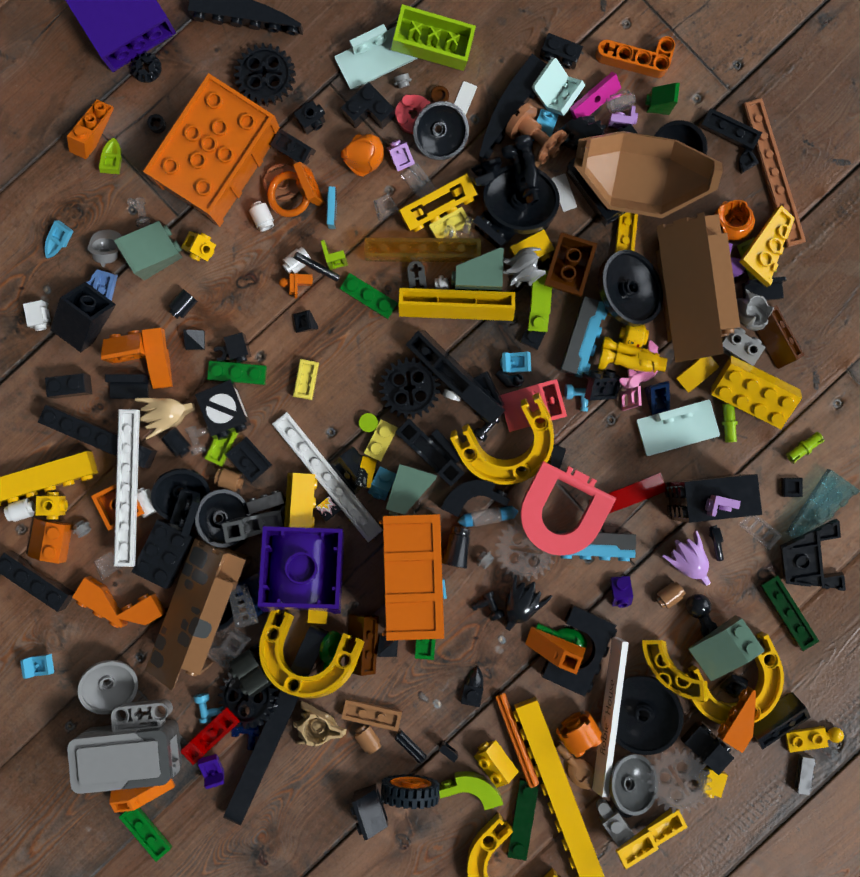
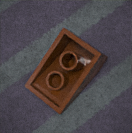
(570, 264)

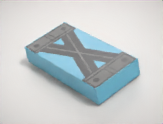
(331, 207)

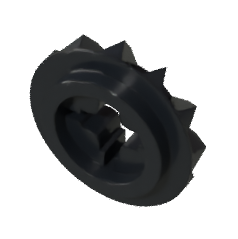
(154, 67)

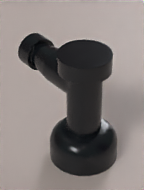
(482, 433)
(488, 600)

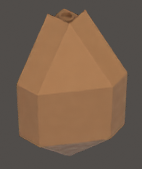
(645, 172)

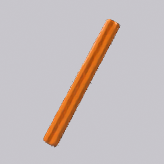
(517, 740)

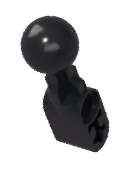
(700, 607)

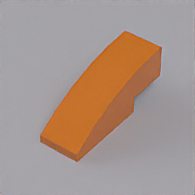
(157, 357)

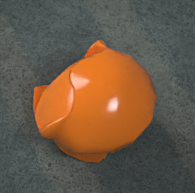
(363, 154)
(736, 219)

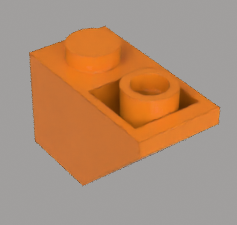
(144, 612)

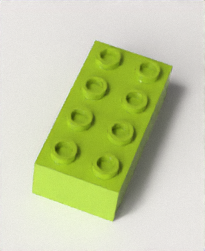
(433, 37)

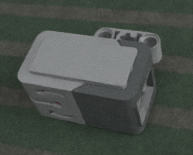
(129, 752)

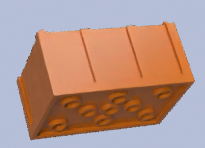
(213, 149)
(413, 577)

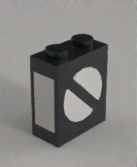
(223, 410)

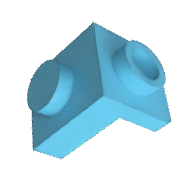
(516, 362)
(382, 483)
(37, 666)

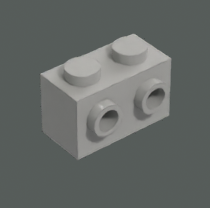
(743, 346)

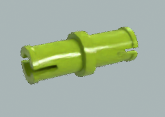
(729, 423)
(805, 447)

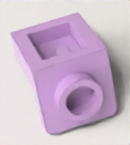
(621, 119)
(400, 154)
(725, 504)

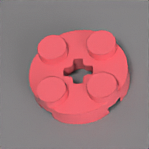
(407, 105)

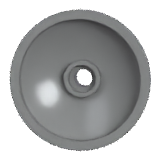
(106, 696)

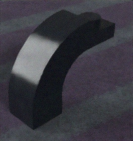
(461, 494)

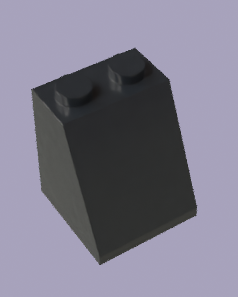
(81, 316)

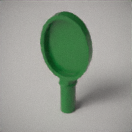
(565, 633)
(328, 647)

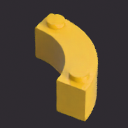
(669, 675)

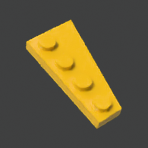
(766, 248)

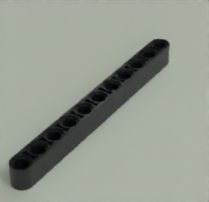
(273, 729)

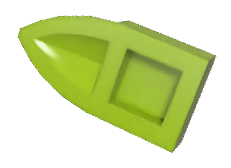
(111, 158)

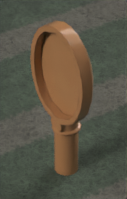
(579, 770)

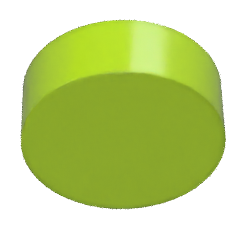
(368, 422)

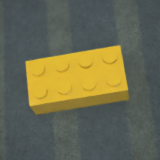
(756, 392)

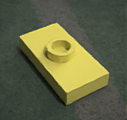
(306, 379)

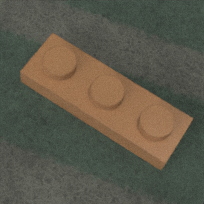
(371, 714)

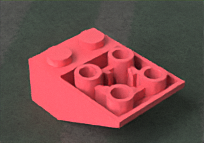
(550, 395)

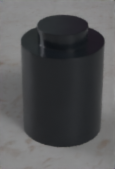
(182, 304)
(176, 443)

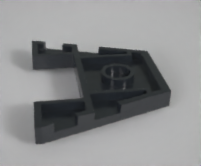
(803, 558)

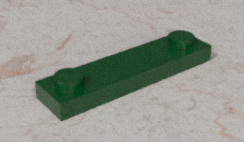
(789, 613)
(522, 821)

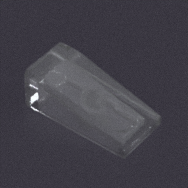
(418, 181)

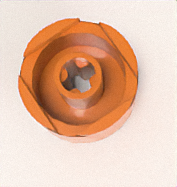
(579, 733)

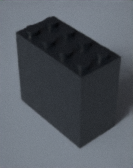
(689, 497)

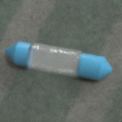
(488, 516)

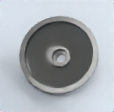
(629, 785)

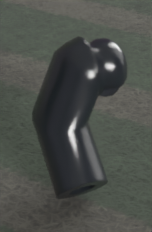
(510, 381)

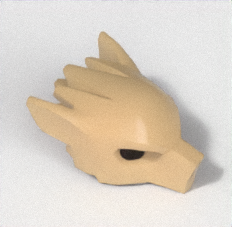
(163, 413)
(316, 726)

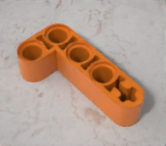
(633, 53)

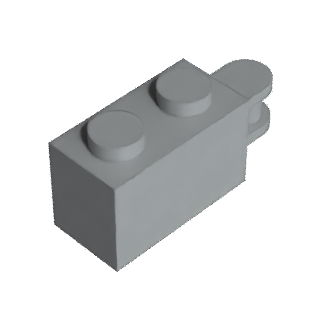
(614, 823)

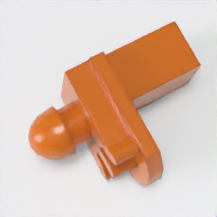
(296, 280)

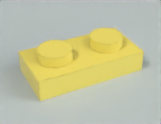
(455, 219)
(380, 440)

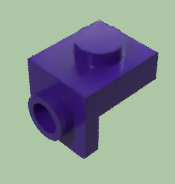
(621, 591)
(212, 771)

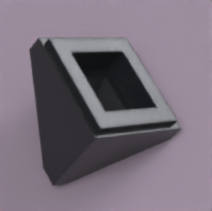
(304, 321)
(194, 339)
(387, 648)
(734, 685)

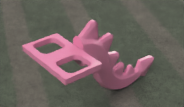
(632, 383)

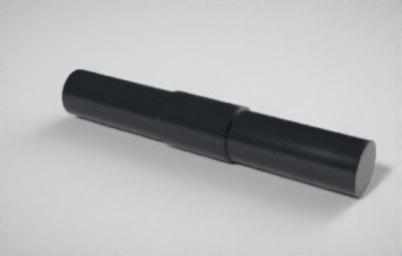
(316, 266)

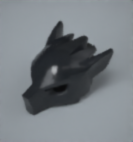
(581, 128)
(522, 603)

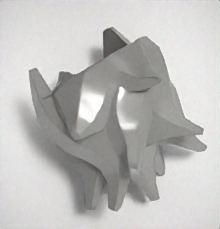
(524, 267)
(753, 311)

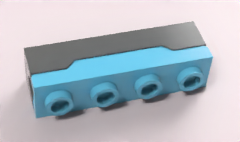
(583, 336)
(607, 546)

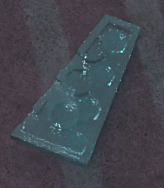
(823, 502)

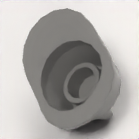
(103, 246)

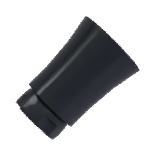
(457, 548)

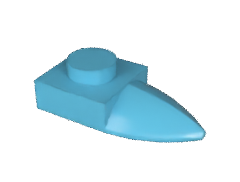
(57, 238)

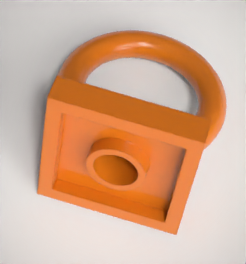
(306, 184)

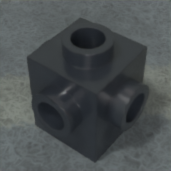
(310, 116)

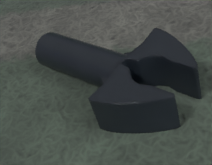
(716, 536)

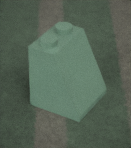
(149, 249)
(480, 273)
(407, 489)

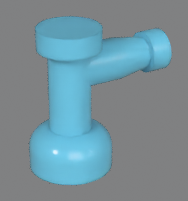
(570, 392)
(205, 713)

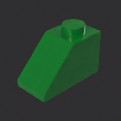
(662, 99)

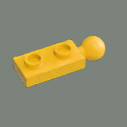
(812, 738)

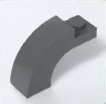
(250, 525)

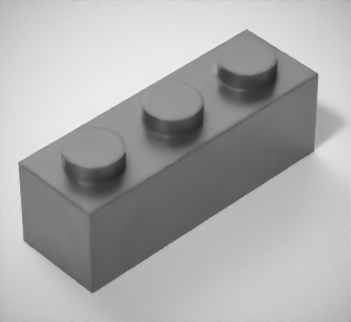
(265, 502)
(804, 774)

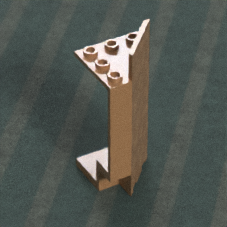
(696, 286)

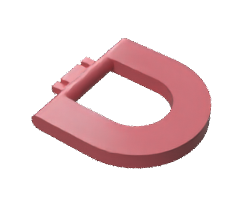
(589, 524)

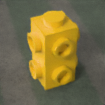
(496, 763)

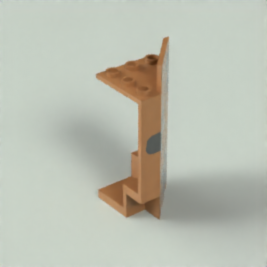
(195, 612)

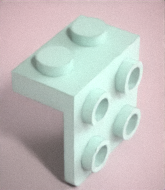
(556, 88)

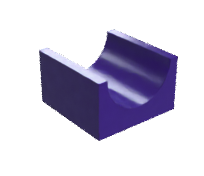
(301, 569)

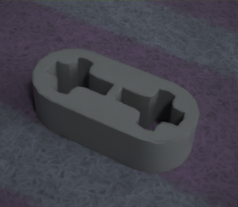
(411, 276)

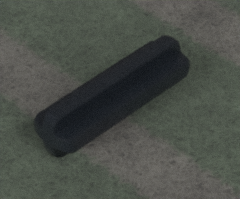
(410, 747)

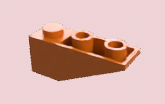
(88, 130)
(98, 598)
(556, 650)
(740, 724)
(133, 798)

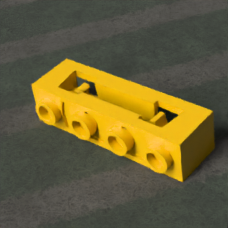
(465, 188)

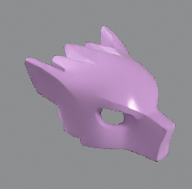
(691, 559)

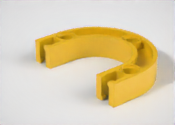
(506, 471)
(312, 686)
(767, 690)
(481, 851)

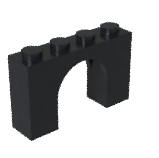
(600, 632)

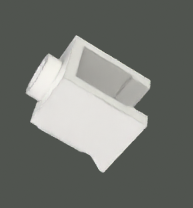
(37, 315)

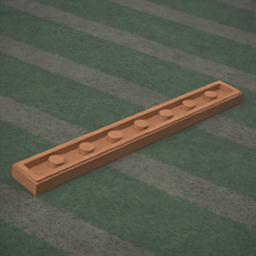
(773, 167)

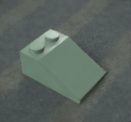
(726, 648)

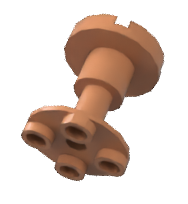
(526, 124)

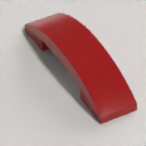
(637, 492)
(210, 735)

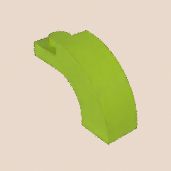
(540, 305)
(475, 784)

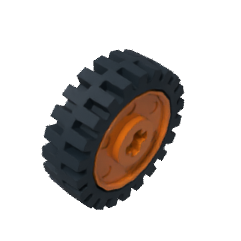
(410, 791)

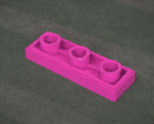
(596, 96)

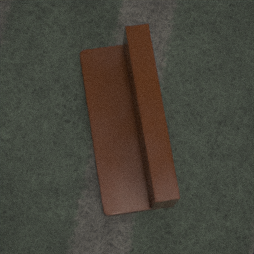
(780, 340)
(367, 630)

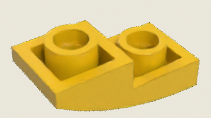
(697, 373)

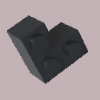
(368, 103)
(712, 751)

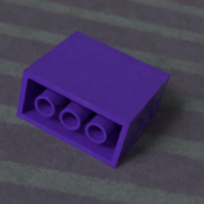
(122, 27)

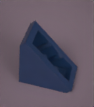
(658, 397)

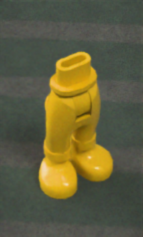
(630, 357)

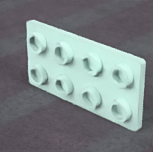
(370, 57)
(678, 427)

